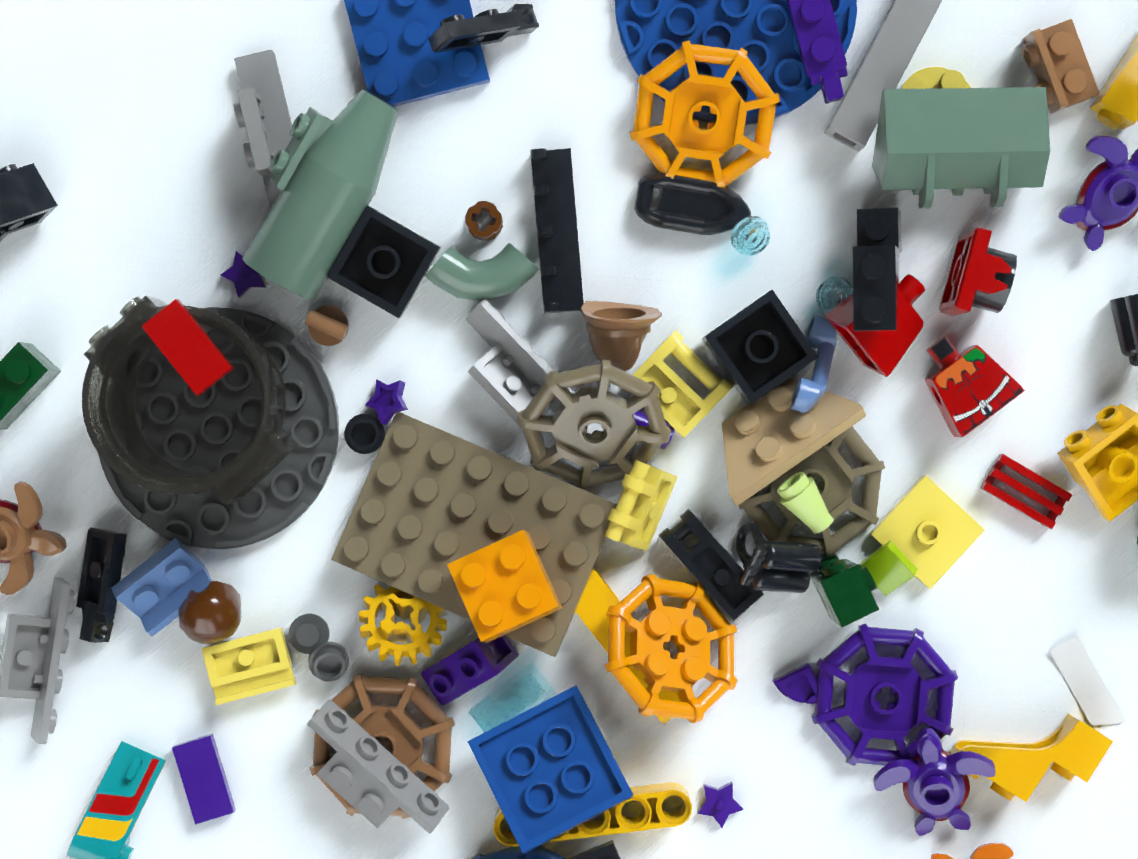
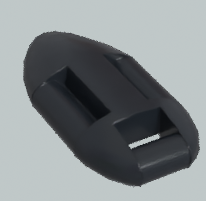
(689, 205)

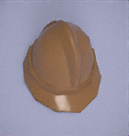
(618, 330)

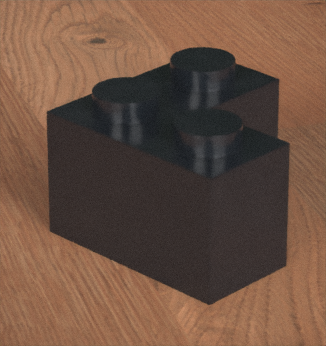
(23, 198)

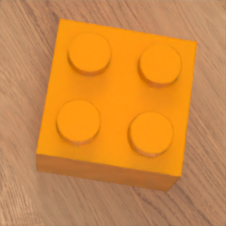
(504, 586)

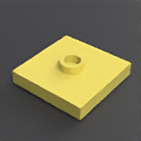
(928, 530)

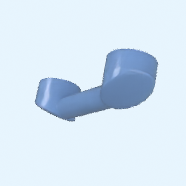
(809, 392)

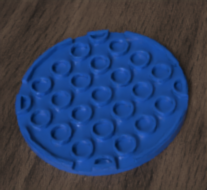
(762, 27)

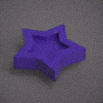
(243, 276)
(387, 400)
(719, 803)

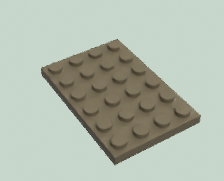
(446, 498)

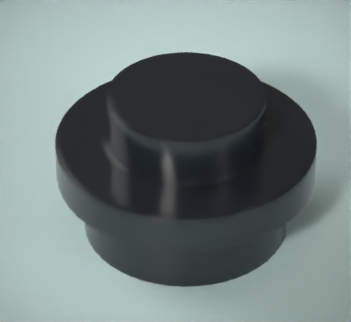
(364, 433)

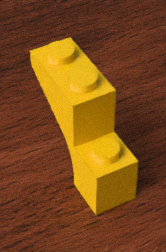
(1020, 766)

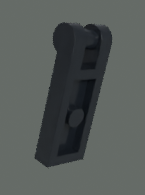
(711, 565)

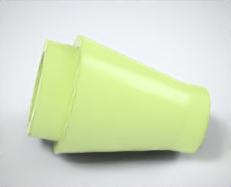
(804, 500)

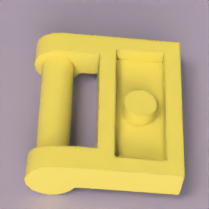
(679, 403)

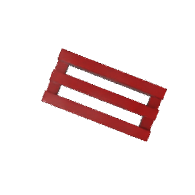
(1056, 508)

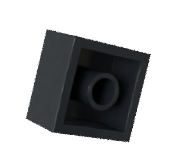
(384, 262)
(760, 347)

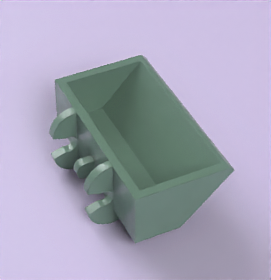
(962, 141)

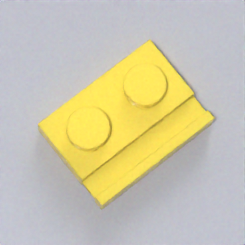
(249, 665)

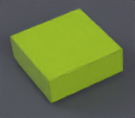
(889, 567)

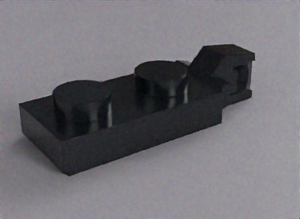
(484, 28)
(99, 574)

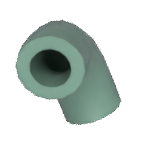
(484, 278)

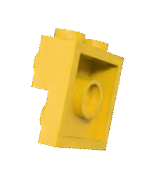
(1106, 460)

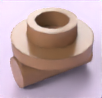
(327, 325)

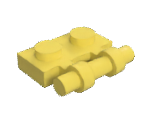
(640, 505)

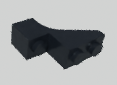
(876, 269)

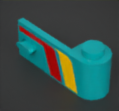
(117, 805)

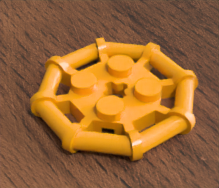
(723, 101)
(692, 645)

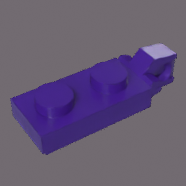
(819, 45)

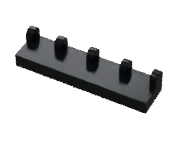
(557, 230)

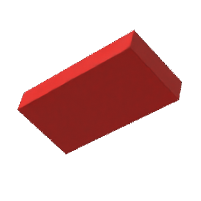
(187, 347)

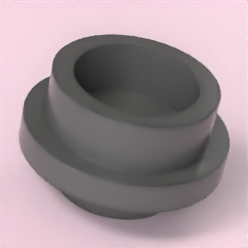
(307, 632)
(328, 661)

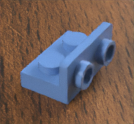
(161, 585)

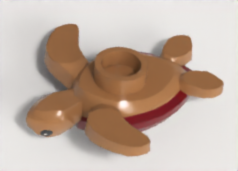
(22, 536)

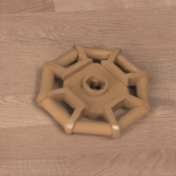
(398, 727)

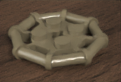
(589, 407)
(835, 491)

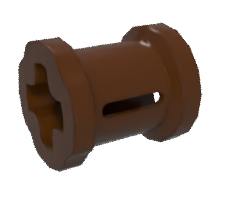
(491, 231)

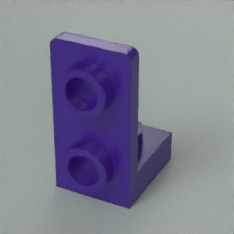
(468, 667)

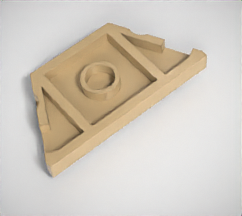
(773, 438)

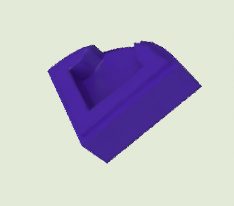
(798, 684)

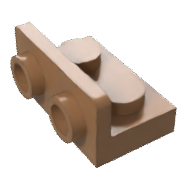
(1060, 65)

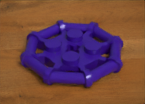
(868, 679)

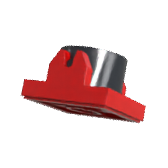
(978, 275)

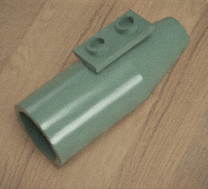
(325, 188)

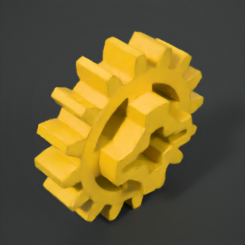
(389, 631)

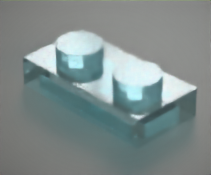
(514, 696)

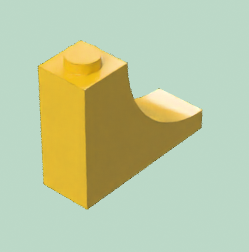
(1119, 96)

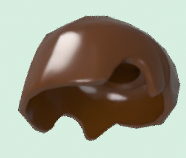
(211, 614)

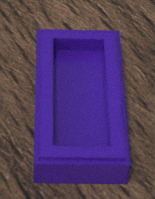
(204, 778)

